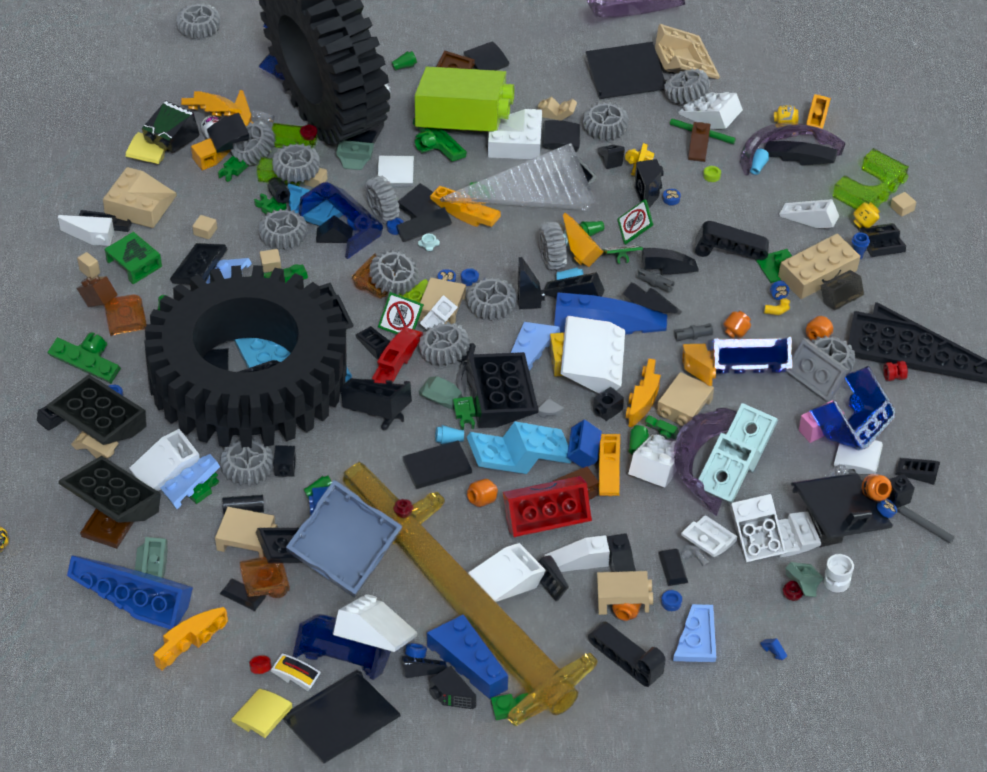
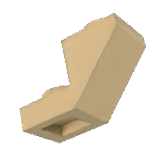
(553, 110)
(97, 449)

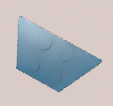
(318, 214)

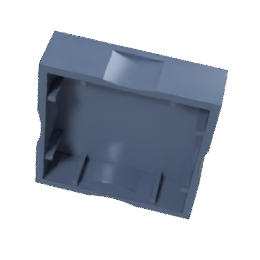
(344, 538)

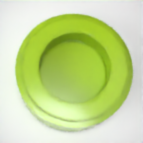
(712, 174)

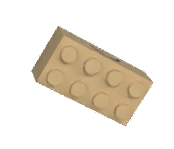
(817, 265)

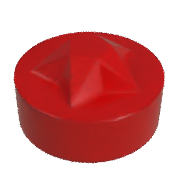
(260, 664)

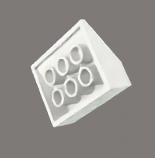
(593, 353)
(373, 624)

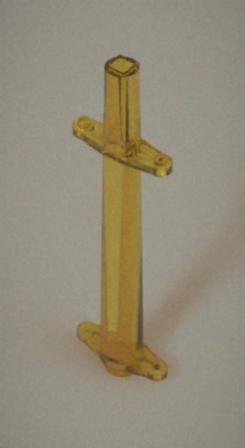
(526, 662)

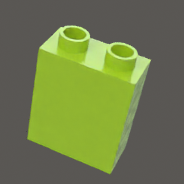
(462, 99)

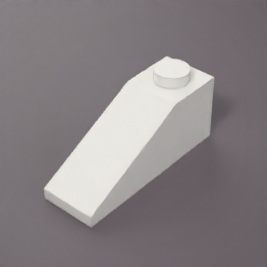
(811, 213)
(89, 229)
(582, 554)

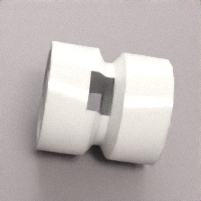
(838, 573)

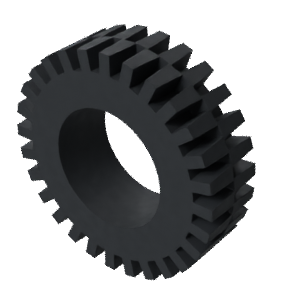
(328, 64)
(246, 401)

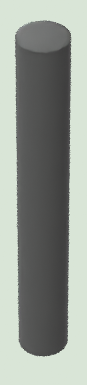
(926, 524)

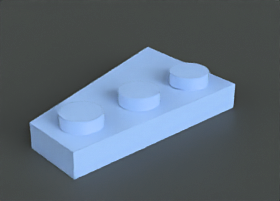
(184, 483)
(698, 636)

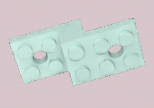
(737, 452)

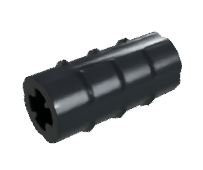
(278, 190)
(251, 503)

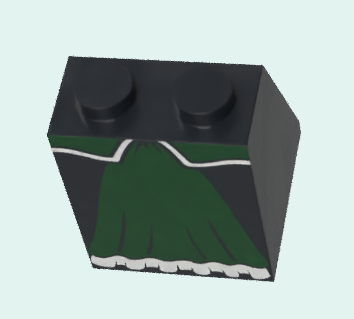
(171, 127)

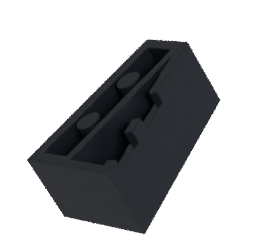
(376, 398)

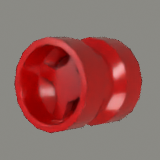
(895, 371)

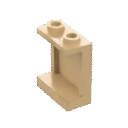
(436, 289)
(684, 399)
(239, 529)
(624, 588)

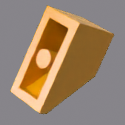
(818, 111)

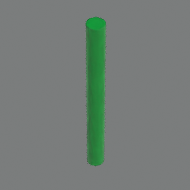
(713, 134)

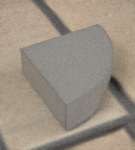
(550, 408)

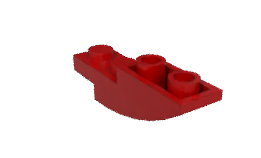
(395, 354)

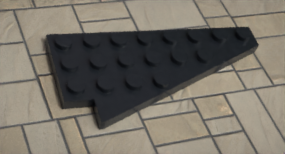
(895, 338)

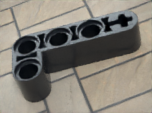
(730, 239)
(641, 665)

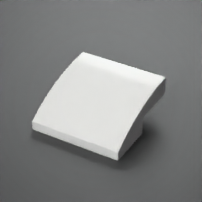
(397, 169)
(862, 461)
(798, 534)
(709, 536)

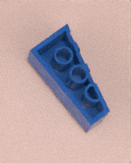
(466, 651)

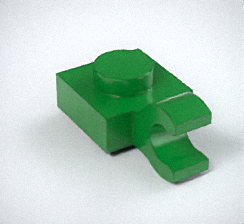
(203, 490)
(504, 704)

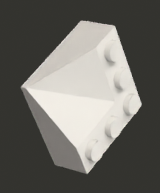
(517, 136)

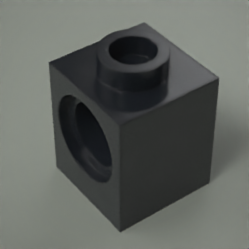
(608, 404)
(284, 461)
(901, 491)

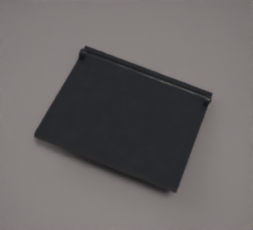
(625, 70)
(841, 505)
(340, 716)

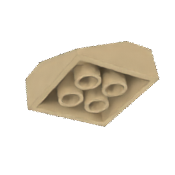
(138, 198)

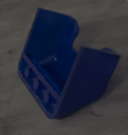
(751, 355)

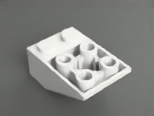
(713, 108)
(165, 460)
(654, 461)
(754, 525)
(508, 573)

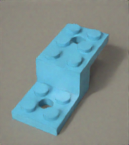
(519, 447)

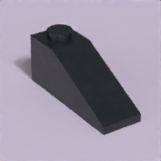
(583, 284)
(529, 288)
(620, 553)

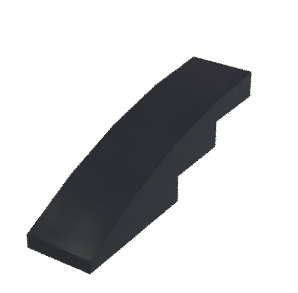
(804, 152)

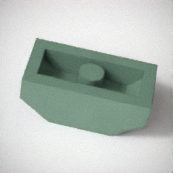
(354, 154)
(440, 391)
(152, 556)
(805, 576)

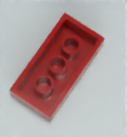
(547, 506)

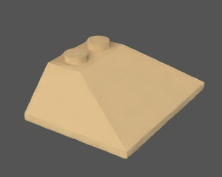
(683, 52)

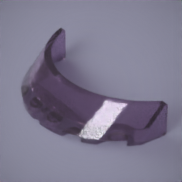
(623, 8)
(781, 131)
(690, 440)

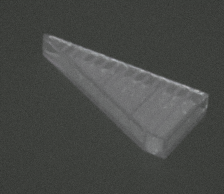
(543, 182)

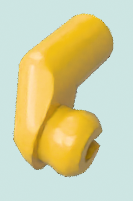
(779, 309)

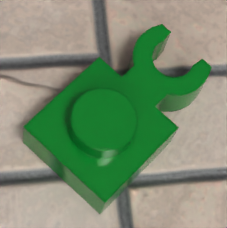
(231, 167)
(269, 205)
(464, 409)
(665, 429)

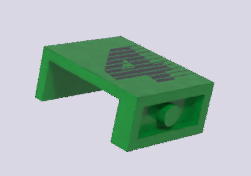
(134, 256)

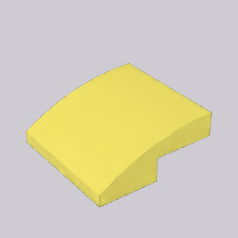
(145, 151)
(262, 712)

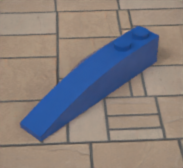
(621, 313)
(138, 593)

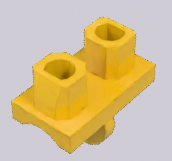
(633, 156)

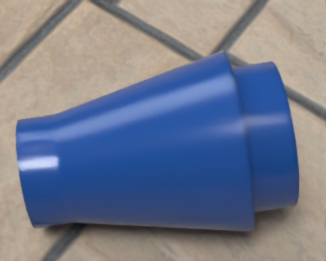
(860, 243)

